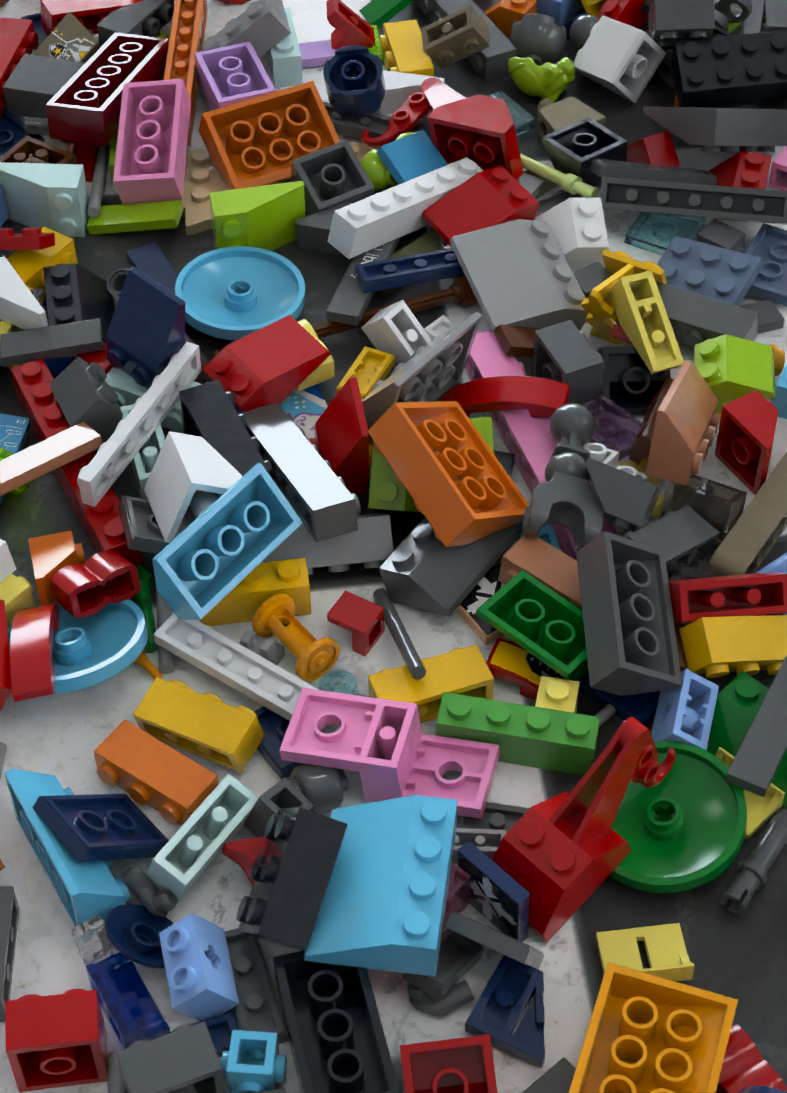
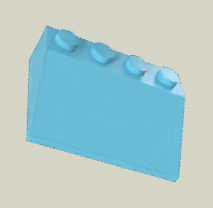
(388, 886)

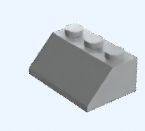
(261, 24)

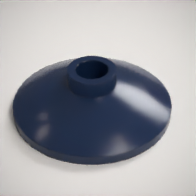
(136, 934)

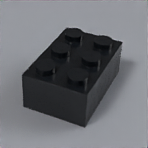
(291, 877)

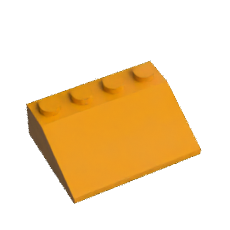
(653, 1036)

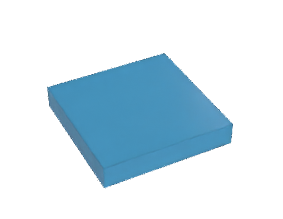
(411, 157)

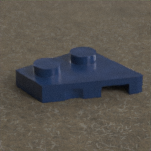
(512, 1011)

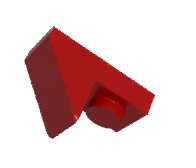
(349, 27)

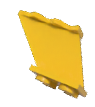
(599, 304)

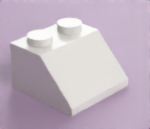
(579, 230)

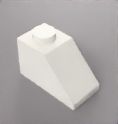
(396, 332)

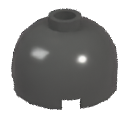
(538, 38)

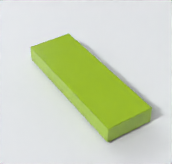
(136, 217)

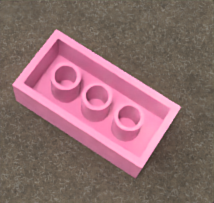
(152, 141)

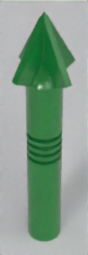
(144, 602)

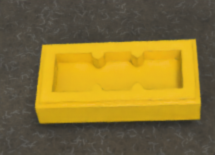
(369, 368)

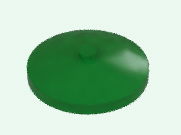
(683, 826)

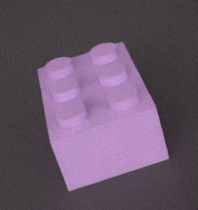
(231, 75)

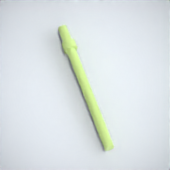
(568, 183)

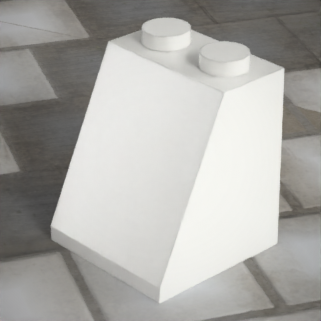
(619, 58)
(186, 482)

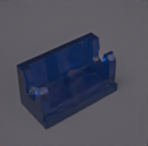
(126, 1000)

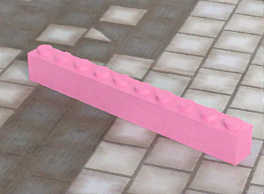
(521, 434)

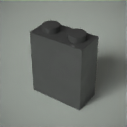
(36, 82)

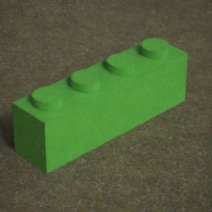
(523, 732)

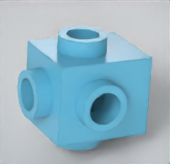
(253, 1062)

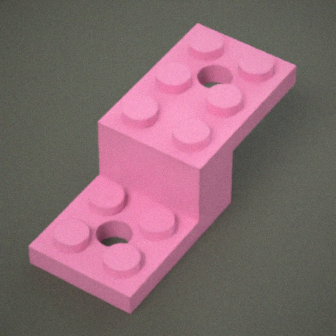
(388, 749)

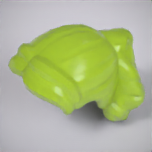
(544, 80)

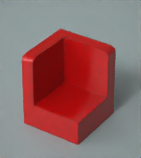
(361, 618)

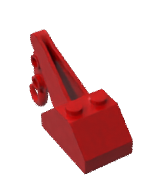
(458, 126)
(567, 850)

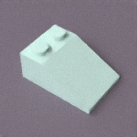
(47, 196)

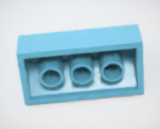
(224, 545)
(83, 887)

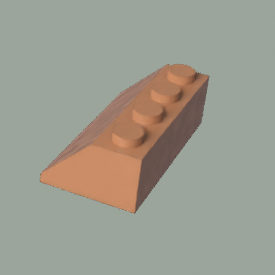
(683, 428)

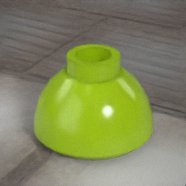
(377, 171)

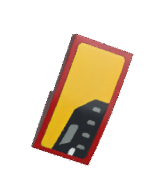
(516, 665)

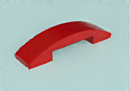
(510, 393)
(32, 651)

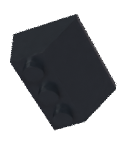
(77, 296)

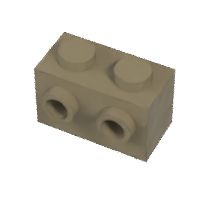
(455, 37)

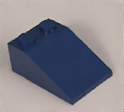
(145, 328)

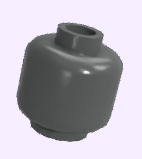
(320, 785)

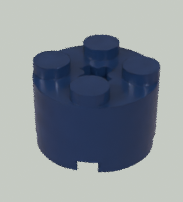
(354, 81)

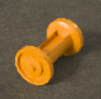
(278, 619)

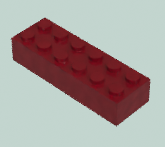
(91, 100)

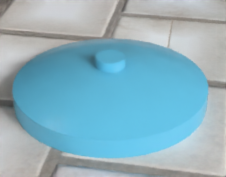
(239, 291)
(96, 646)

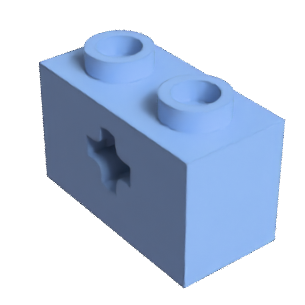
(686, 712)
(198, 968)

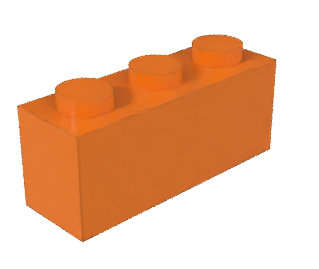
(153, 773)

